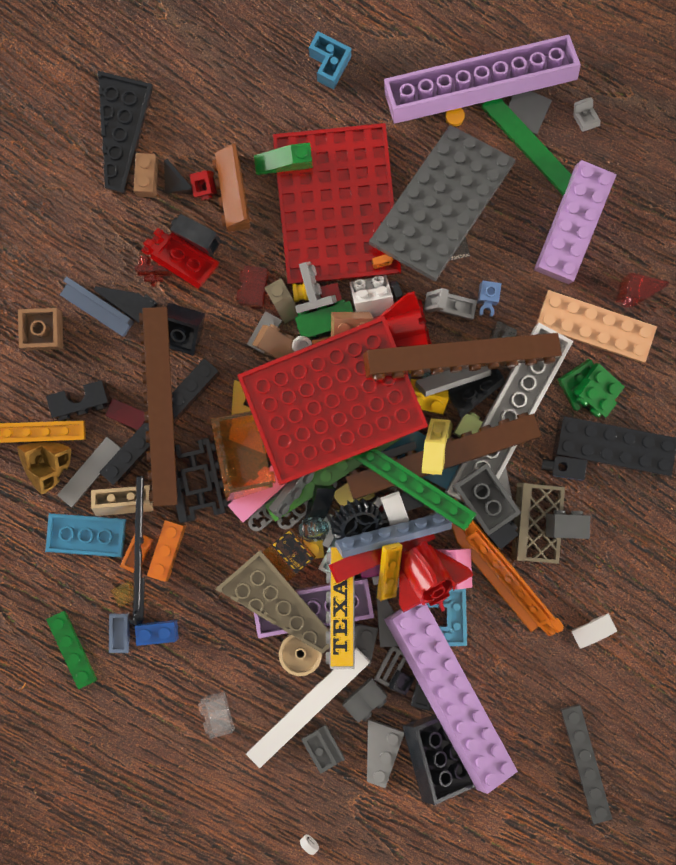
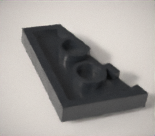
(469, 395)

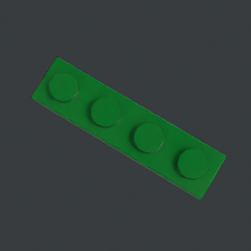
(71, 649)

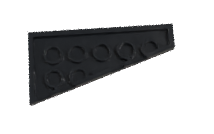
(122, 119)

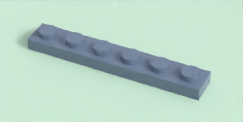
(392, 534)

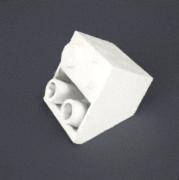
(371, 295)

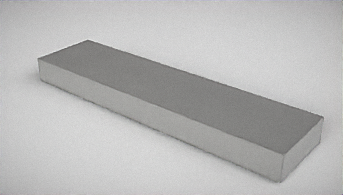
(447, 380)
(88, 473)

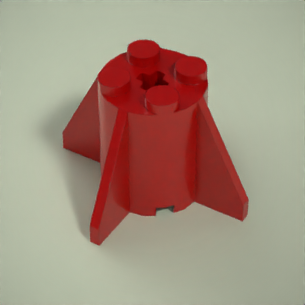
(407, 322)
(428, 576)

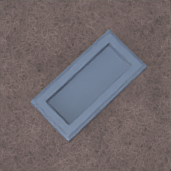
(119, 632)

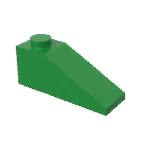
(284, 159)

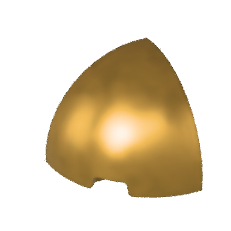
(44, 463)

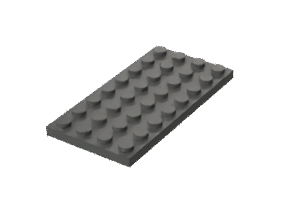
(442, 202)

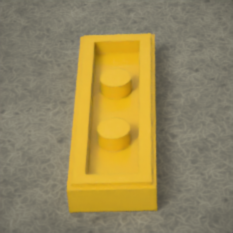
(389, 571)

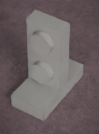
(313, 289)
(444, 302)

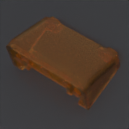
(241, 455)

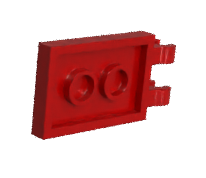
(180, 257)

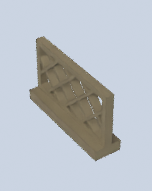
(523, 502)

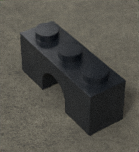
(95, 397)

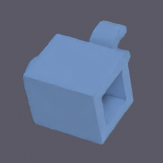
(488, 296)

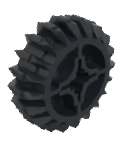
(356, 519)

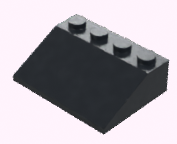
(435, 761)

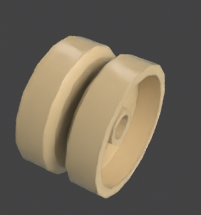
(297, 664)

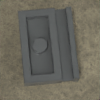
(323, 748)

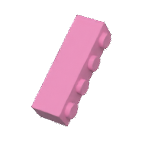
(248, 505)

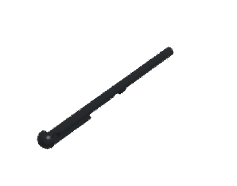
(139, 581)

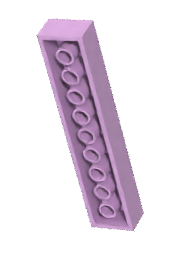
(481, 79)
(451, 697)

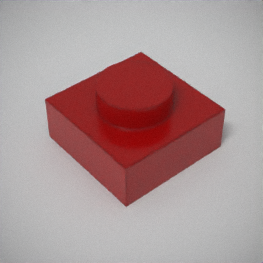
(330, 290)

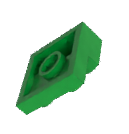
(598, 391)

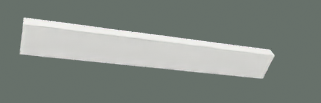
(305, 710)

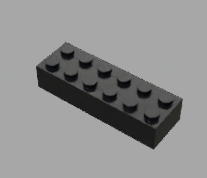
(615, 446)

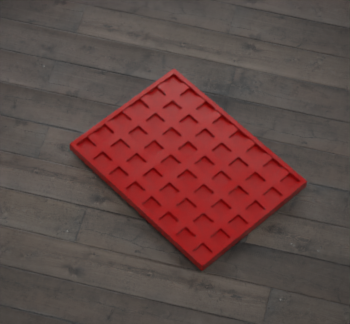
(337, 203)

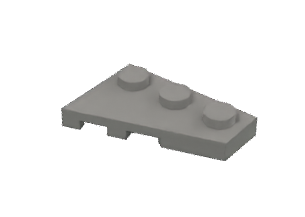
(381, 751)

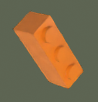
(166, 550)

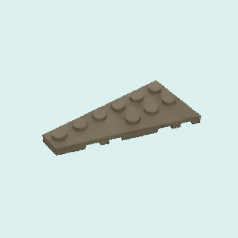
(271, 596)

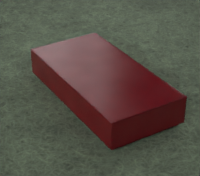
(126, 414)

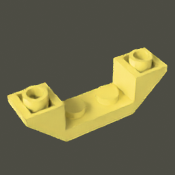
(434, 447)

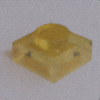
(123, 594)

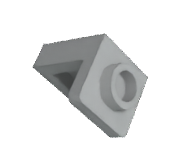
(585, 114)

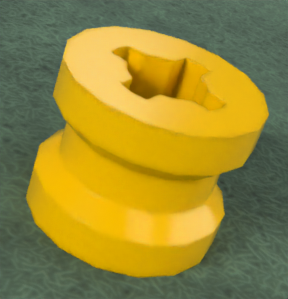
(299, 292)

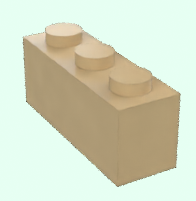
(118, 501)

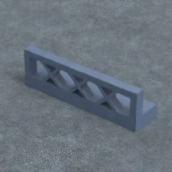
(96, 307)

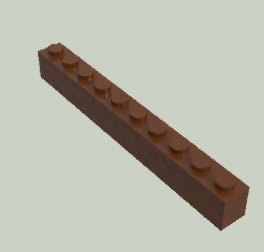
(461, 355)
(159, 406)
(457, 452)

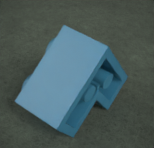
(333, 57)

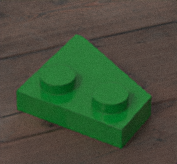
(572, 379)

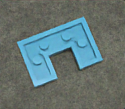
(456, 627)

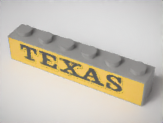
(341, 618)

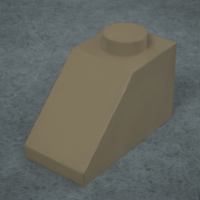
(282, 300)

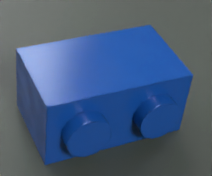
(156, 632)

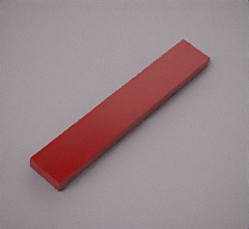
(361, 562)

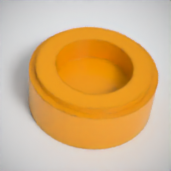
(455, 117)

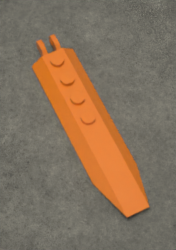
(506, 579)

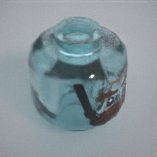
(313, 529)

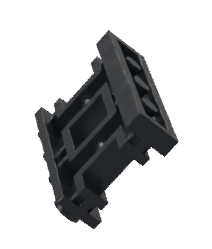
(211, 476)

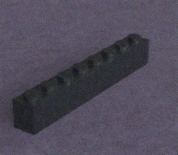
(182, 399)

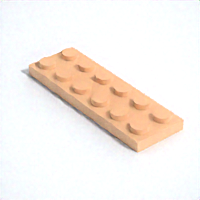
(597, 326)

